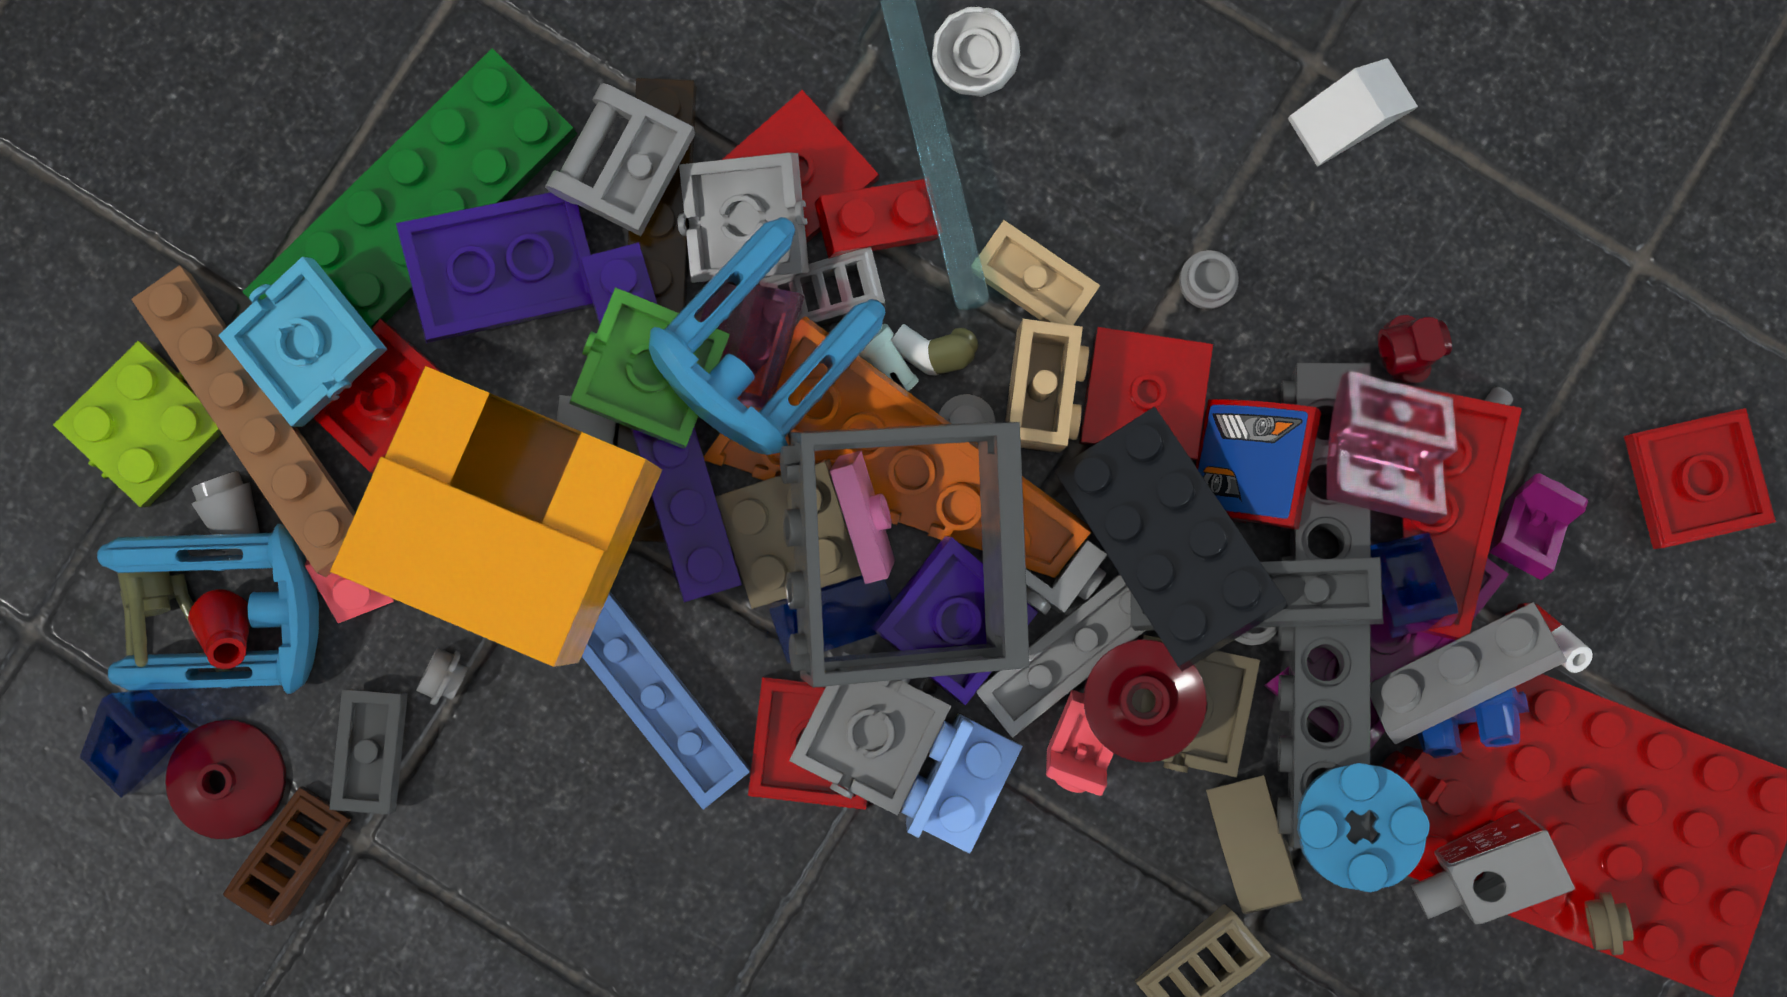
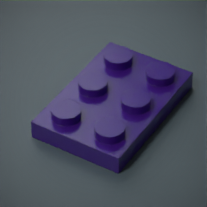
(496, 265)

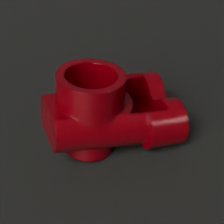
(1412, 346)

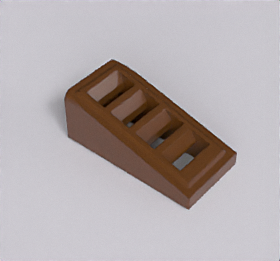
(257, 900)

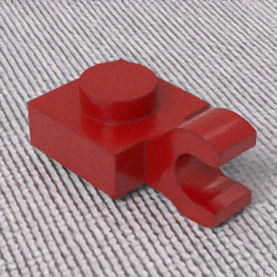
(1418, 771)

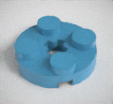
(1398, 824)

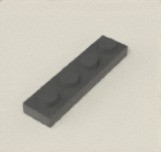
(1316, 593)

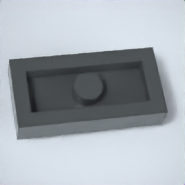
(368, 751)

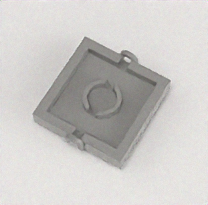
(732, 201)
(871, 739)

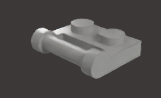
(637, 167)

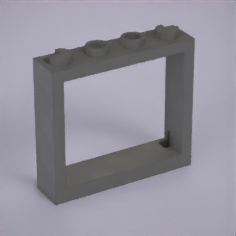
(1002, 557)

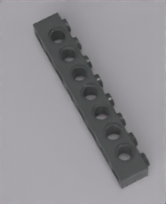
(1349, 690)

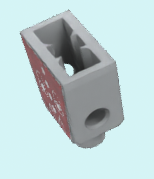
(1517, 867)

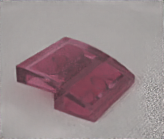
(759, 336)
(1390, 448)

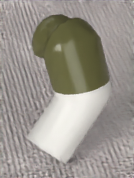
(939, 354)

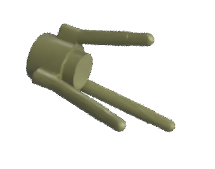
(147, 596)

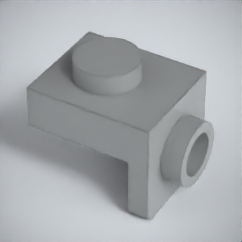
(1078, 578)

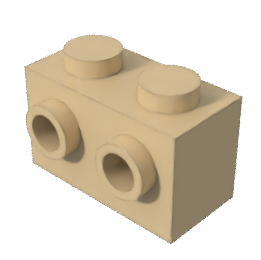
(1043, 384)

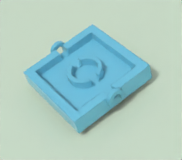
(302, 341)

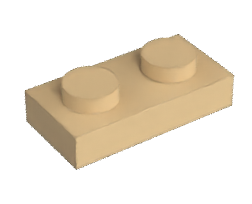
(1035, 277)

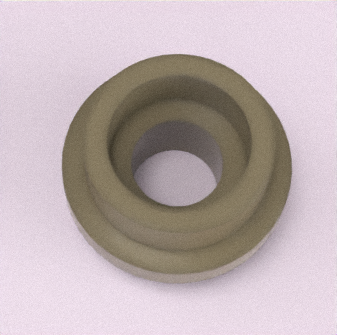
(1608, 923)

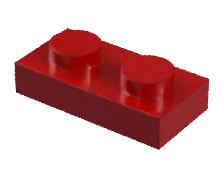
(876, 218)

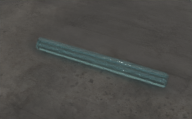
(935, 154)

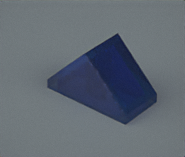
(1414, 585)
(129, 738)

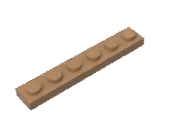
(254, 428)

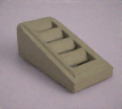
(1206, 935)

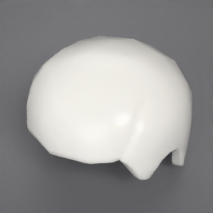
(976, 51)

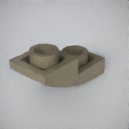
(1251, 845)

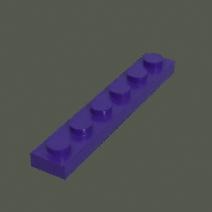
(684, 489)

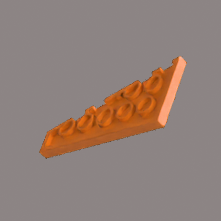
(923, 484)

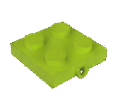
(140, 424)

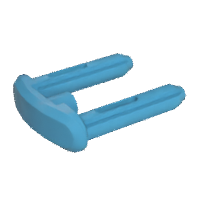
(716, 393)
(291, 608)

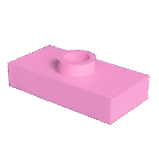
(865, 516)

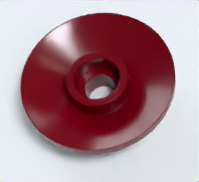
(1163, 729)
(252, 775)

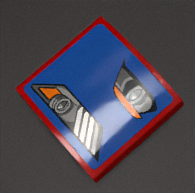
(1258, 458)

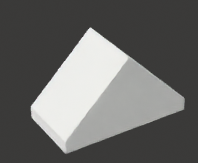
(1352, 110)

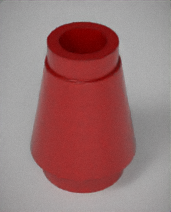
(221, 627)

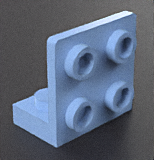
(961, 783)

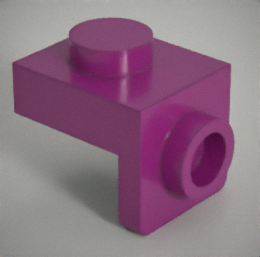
(1536, 524)

